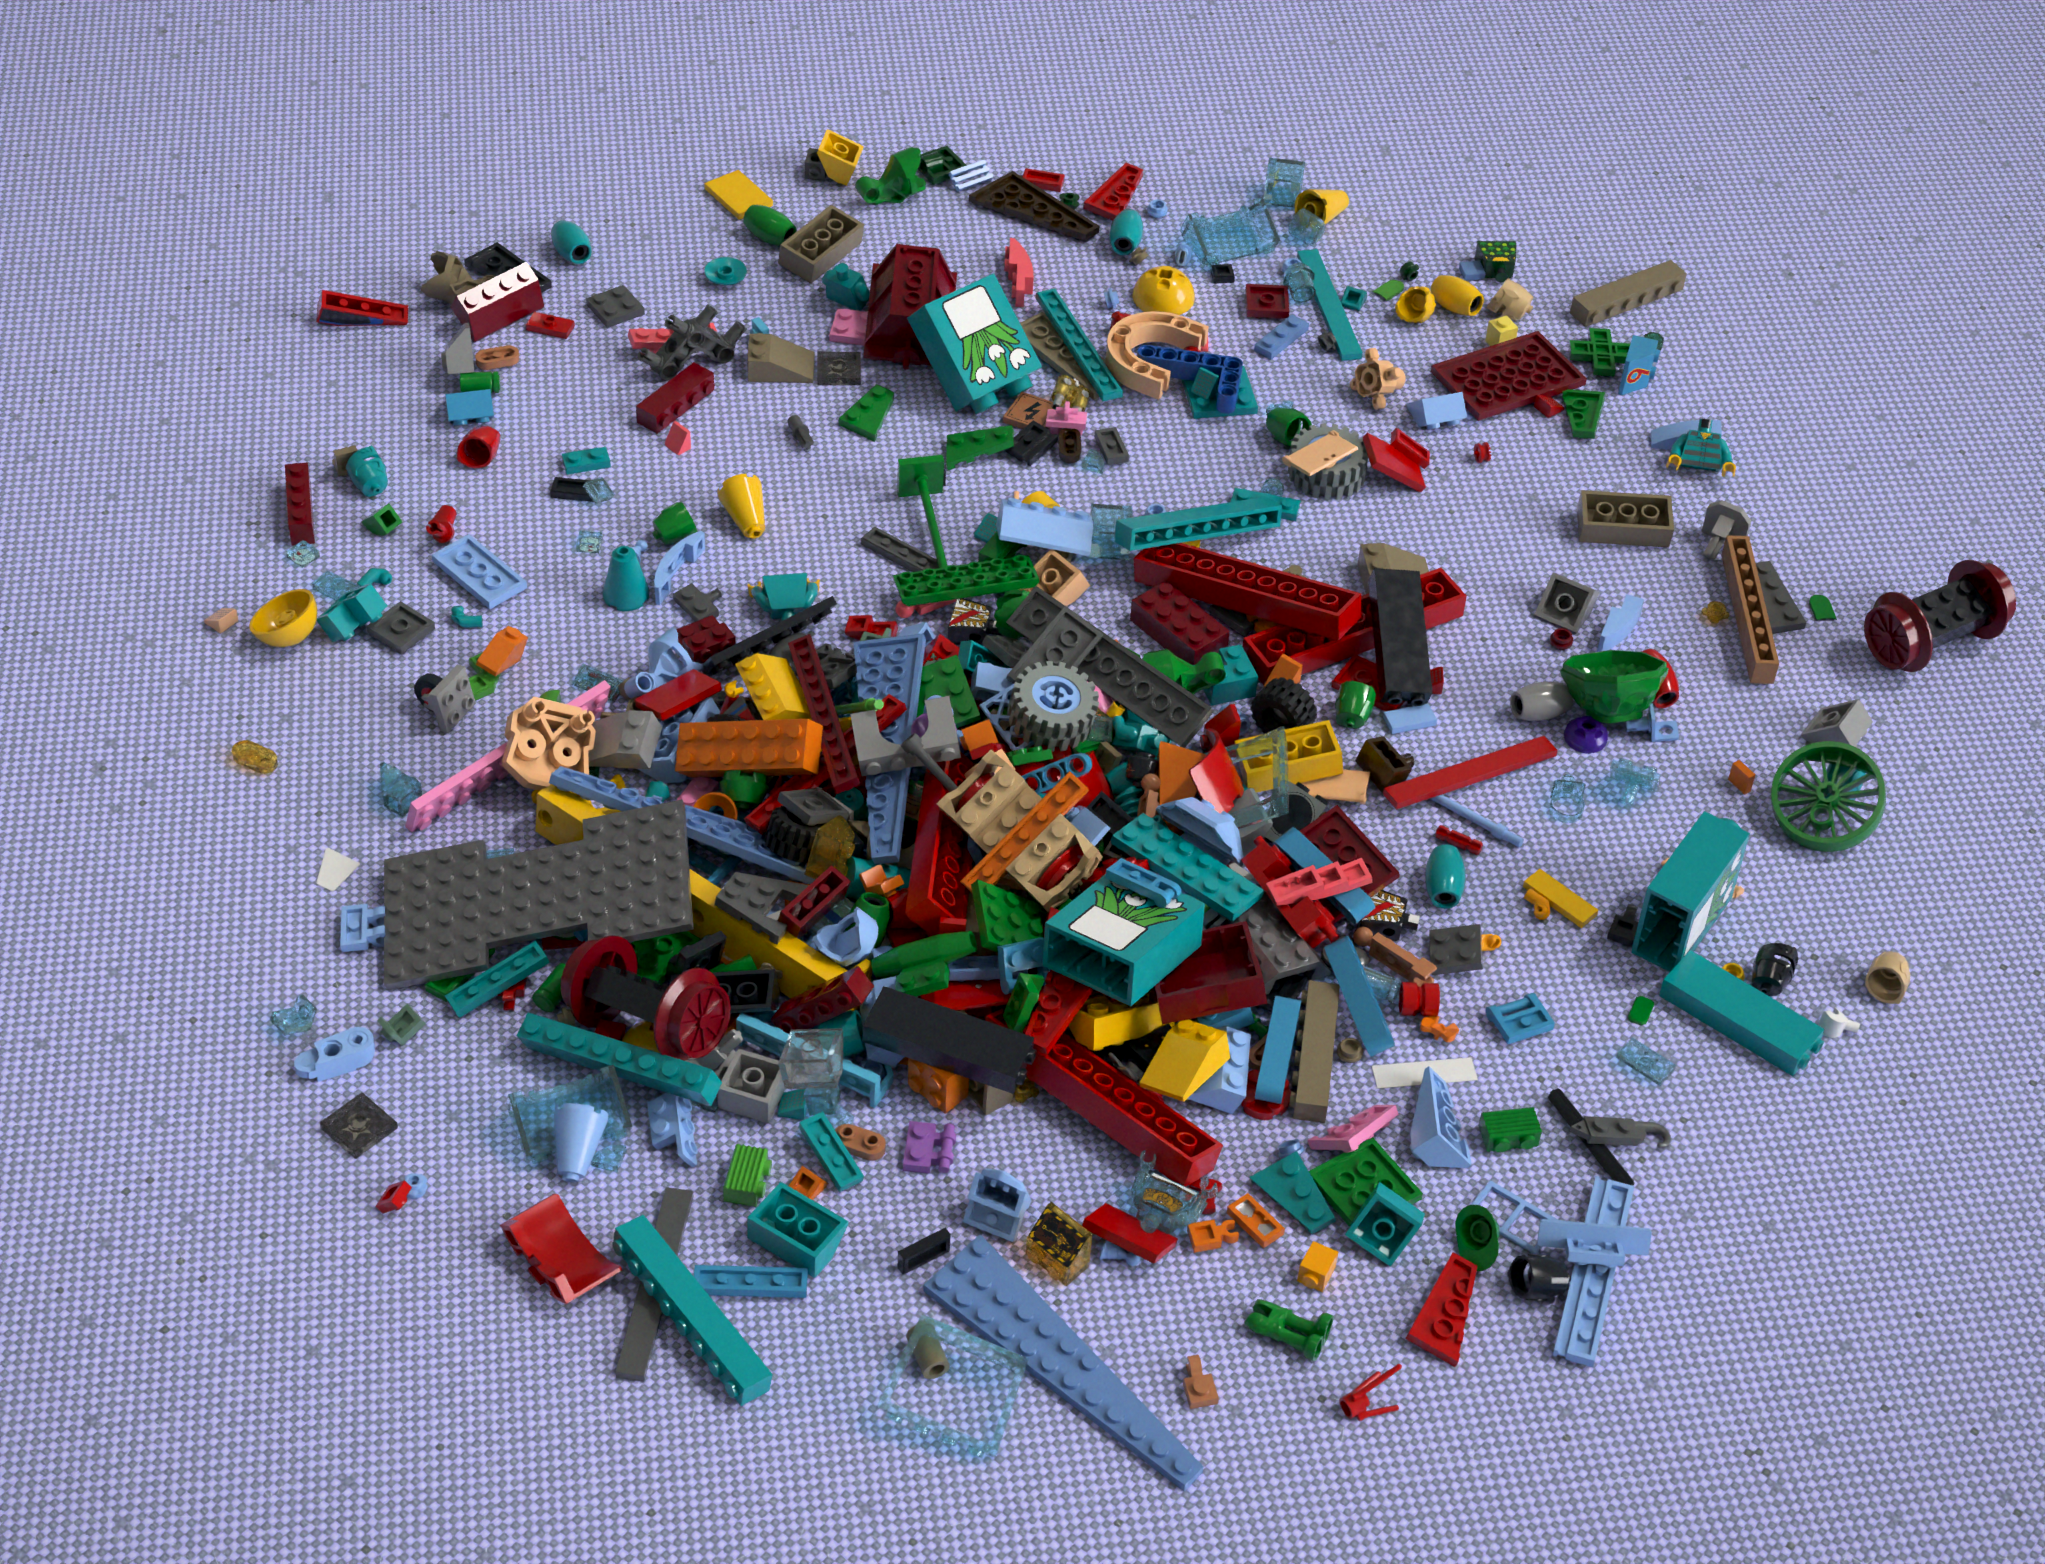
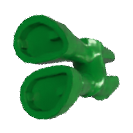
(1271, 1318)

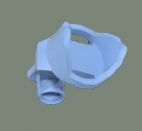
(662, 665)
(850, 946)

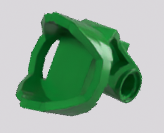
(896, 181)
(1006, 607)
(1193, 678)

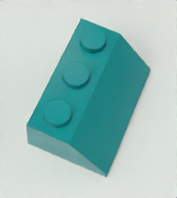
(796, 1229)

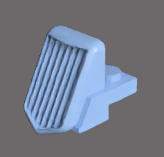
(997, 1203)

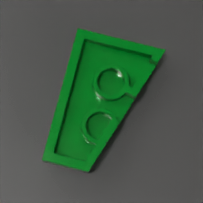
(868, 412)
(974, 443)

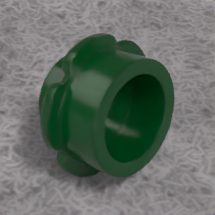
(1409, 271)

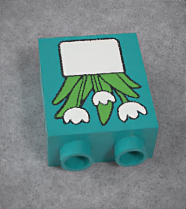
(976, 345)
(1690, 891)
(1121, 939)

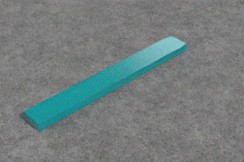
(1331, 307)
(1079, 345)

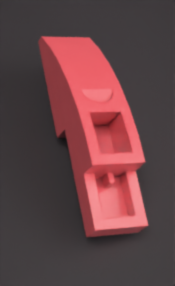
(1019, 271)
(652, 338)

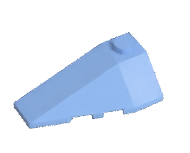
(1435, 1128)

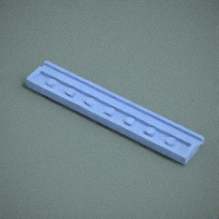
(1592, 1283)

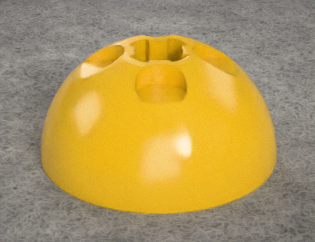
(1164, 291)
(285, 619)

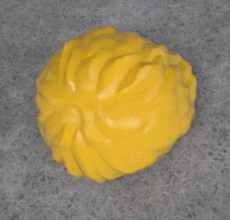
(1415, 305)

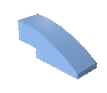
(1667, 435)
(1620, 622)

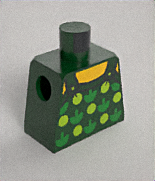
(1497, 258)

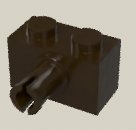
(1384, 762)

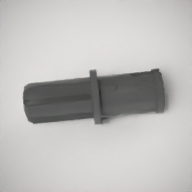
(800, 431)

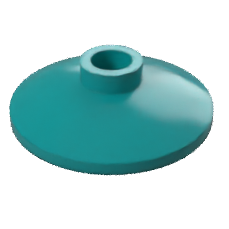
(725, 271)

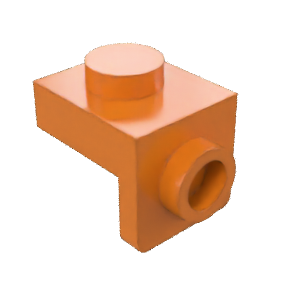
(875, 881)

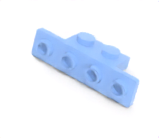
(672, 1123)
(1594, 1242)

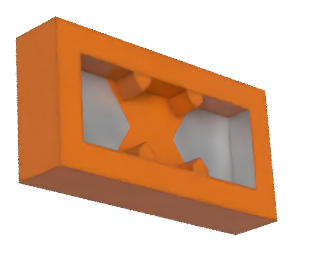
(1255, 1220)

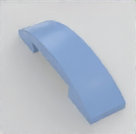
(686, 549)

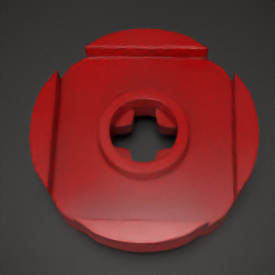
(1262, 1109)

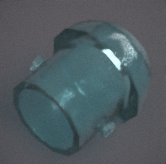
(1300, 282)

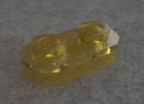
(254, 756)

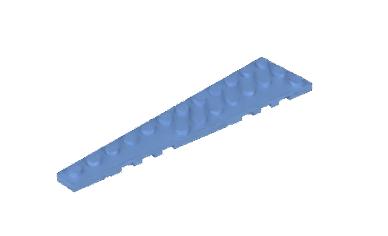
(894, 669)
(703, 826)
(1008, 1312)

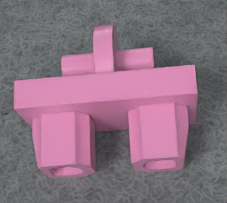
(1065, 418)

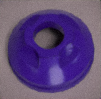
(1583, 739)

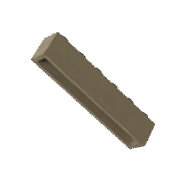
(1627, 293)
(1316, 1051)

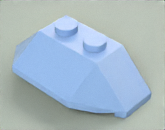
(1087, 823)
(1205, 825)

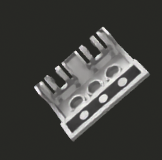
(1275, 943)

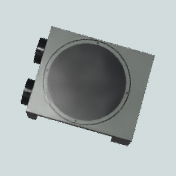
(1302, 811)

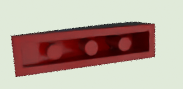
(352, 310)

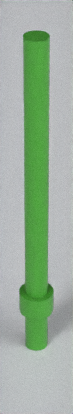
(867, 705)

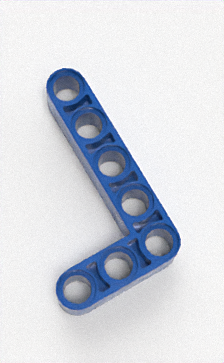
(1185, 366)

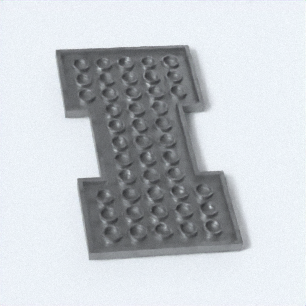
(456, 904)

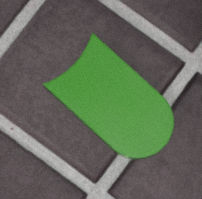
(1390, 289)

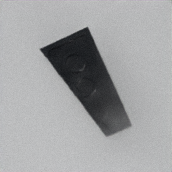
(498, 260)

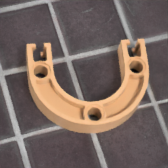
(1146, 328)

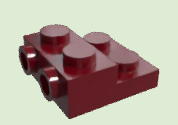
(705, 638)

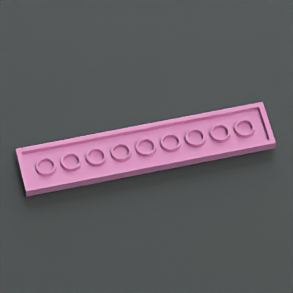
(483, 771)

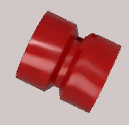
(1419, 999)

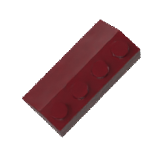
(499, 301)

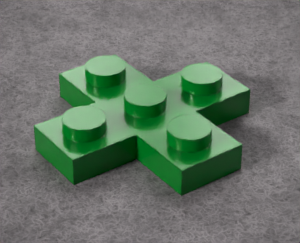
(1599, 351)
(1034, 754)

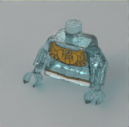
(1165, 1203)

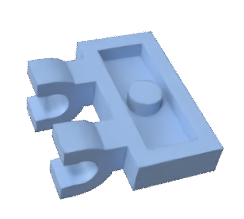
(355, 927)

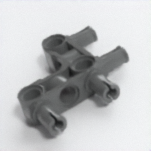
(688, 338)

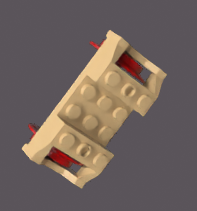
(994, 804)

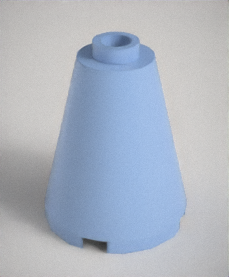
(577, 1138)

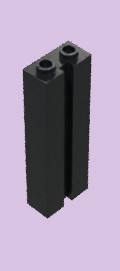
(1400, 636)
(949, 1040)

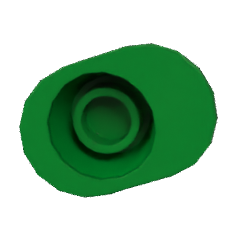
(1477, 1236)

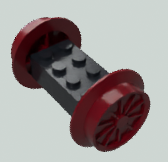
(1907, 630)
(686, 1015)

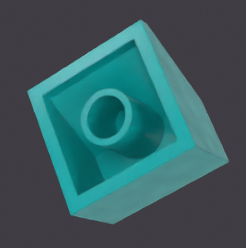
(1385, 1224)

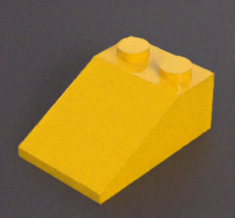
(1186, 1059)

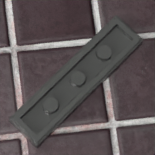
(898, 551)

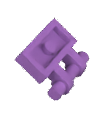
(920, 1145)

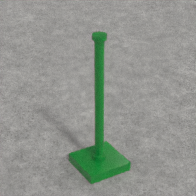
(924, 477)

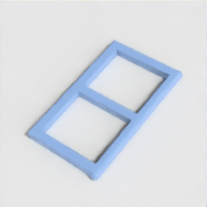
(1522, 1204)

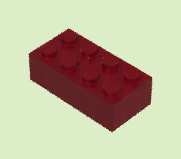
(1178, 623)

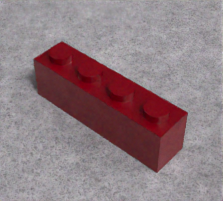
(675, 397)
(299, 503)

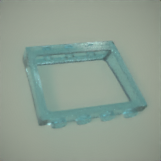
(1278, 802)
(972, 1345)

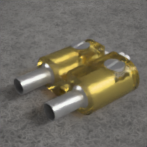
(1067, 391)

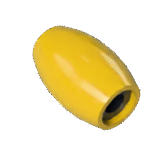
(1457, 295)

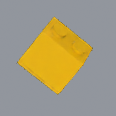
(839, 156)

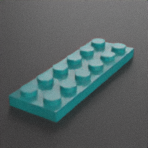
(1188, 866)

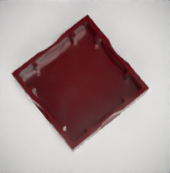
(1214, 978)

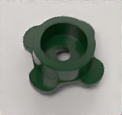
(1070, 199)

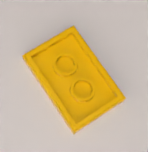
(737, 193)

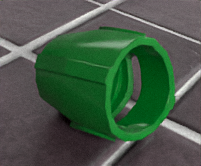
(1286, 423)
(673, 524)
(1354, 704)

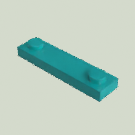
(497, 979)

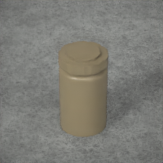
(930, 1356)

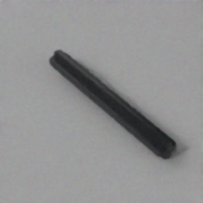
(1599, 1151)

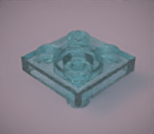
(1634, 778)

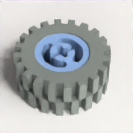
(1340, 479)
(1033, 700)

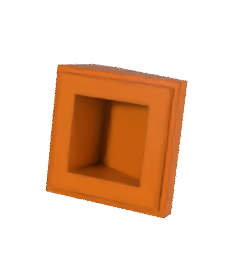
(808, 1183)

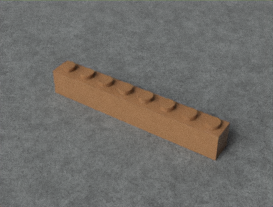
(1750, 610)

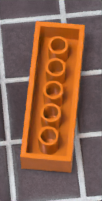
(749, 746)

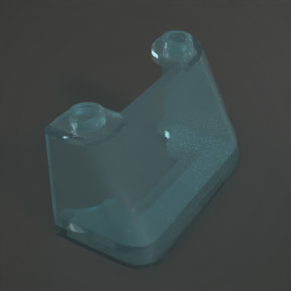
(1231, 234)
(534, 1114)

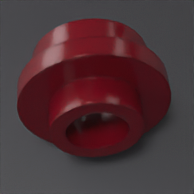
(1561, 639)

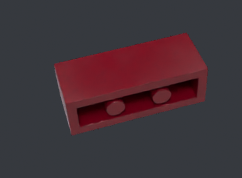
(814, 902)

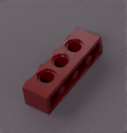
(823, 1001)

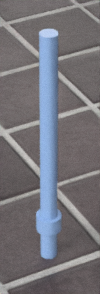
(1498, 830)

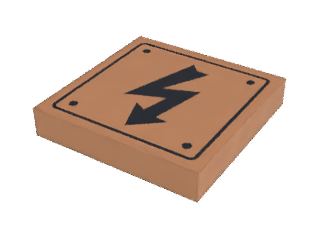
(1026, 409)

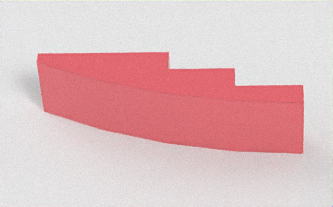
(1319, 882)

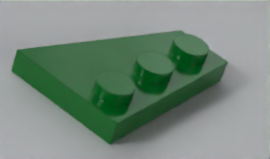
(1583, 411)

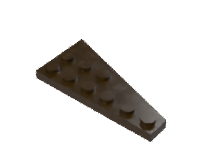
(1027, 202)

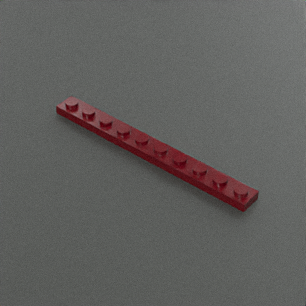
(824, 712)

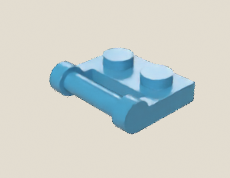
(1020, 957)
(1521, 1024)

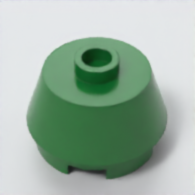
(744, 788)

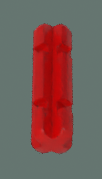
(1459, 840)

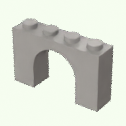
(881, 756)

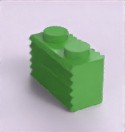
(746, 1175)

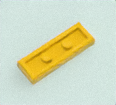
(1561, 898)

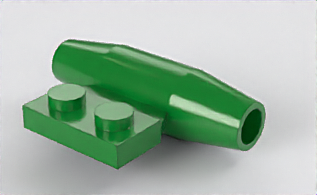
(923, 963)

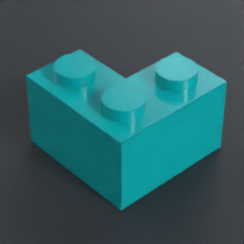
(352, 611)
(1239, 680)

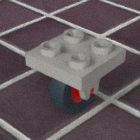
(446, 697)

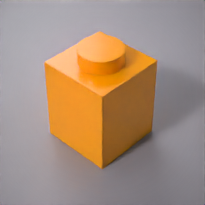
(1317, 1266)

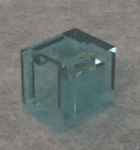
(1283, 182)
(1104, 528)

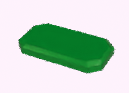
(1641, 1010)

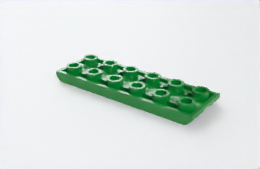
(966, 580)

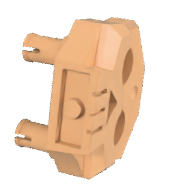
(533, 724)

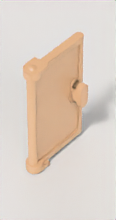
(1320, 454)
(1348, 786)

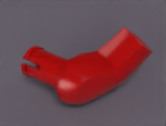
(442, 524)

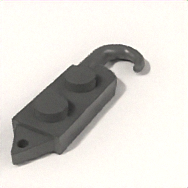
(1618, 1131)

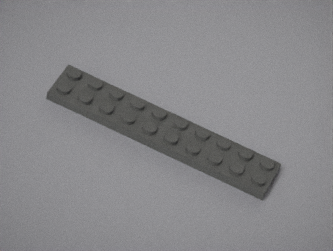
(1122, 675)

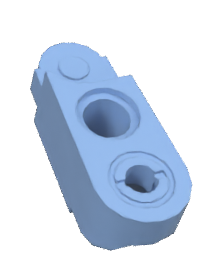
(336, 1054)

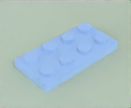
(479, 571)

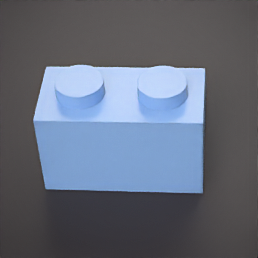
(1438, 410)

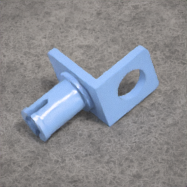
(1648, 723)

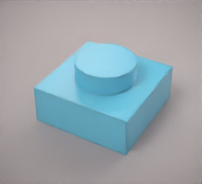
(758, 326)

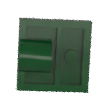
(938, 163)

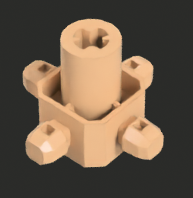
(1377, 378)

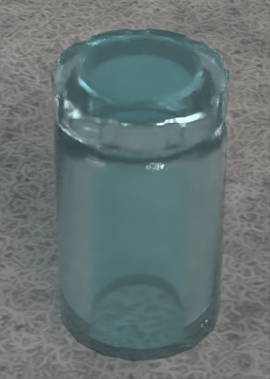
(1383, 984)

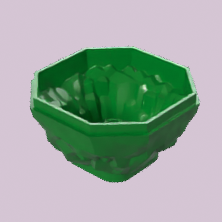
(1614, 683)

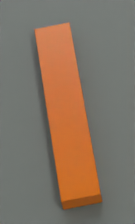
(1056, 801)

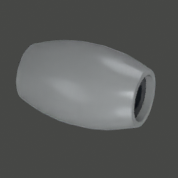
(1541, 701)

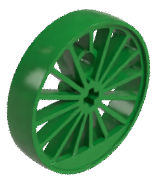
(1840, 755)

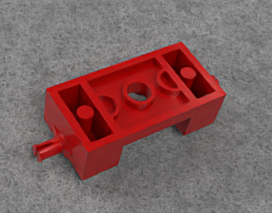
(1307, 918)

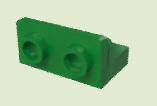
(1022, 1000)

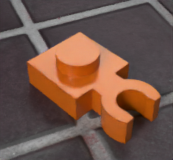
(1208, 1236)

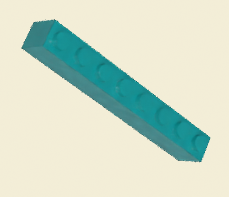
(1197, 523)
(630, 1061)
(692, 1310)

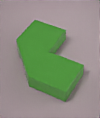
(483, 682)

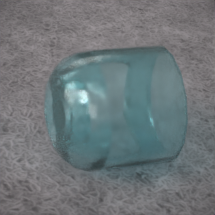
(1307, 227)

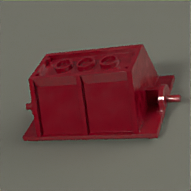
(898, 288)

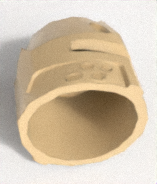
(1511, 301)
(1888, 975)

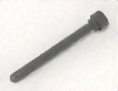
(915, 747)

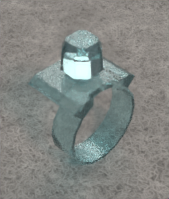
(1567, 788)

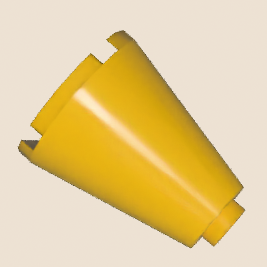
(1322, 202)
(744, 503)

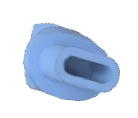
(1183, 254)

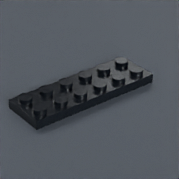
(775, 633)

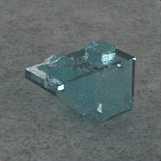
(398, 789)

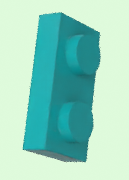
(586, 460)

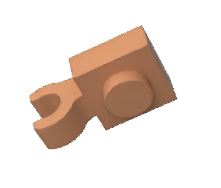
(1198, 1387)

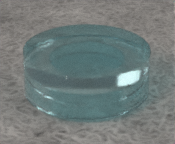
(1273, 487)

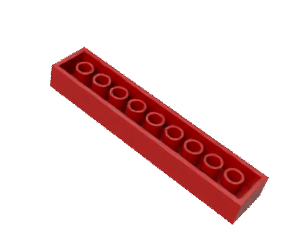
(1250, 588)
(1441, 603)
(939, 856)
(1122, 1109)

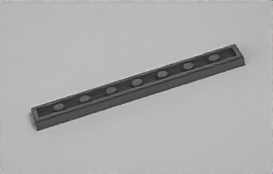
(646, 1310)

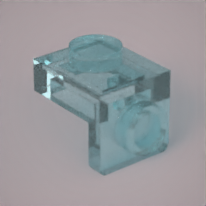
(296, 1018)

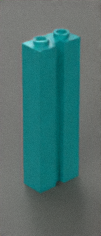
(1742, 1013)

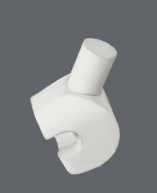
(1835, 1023)

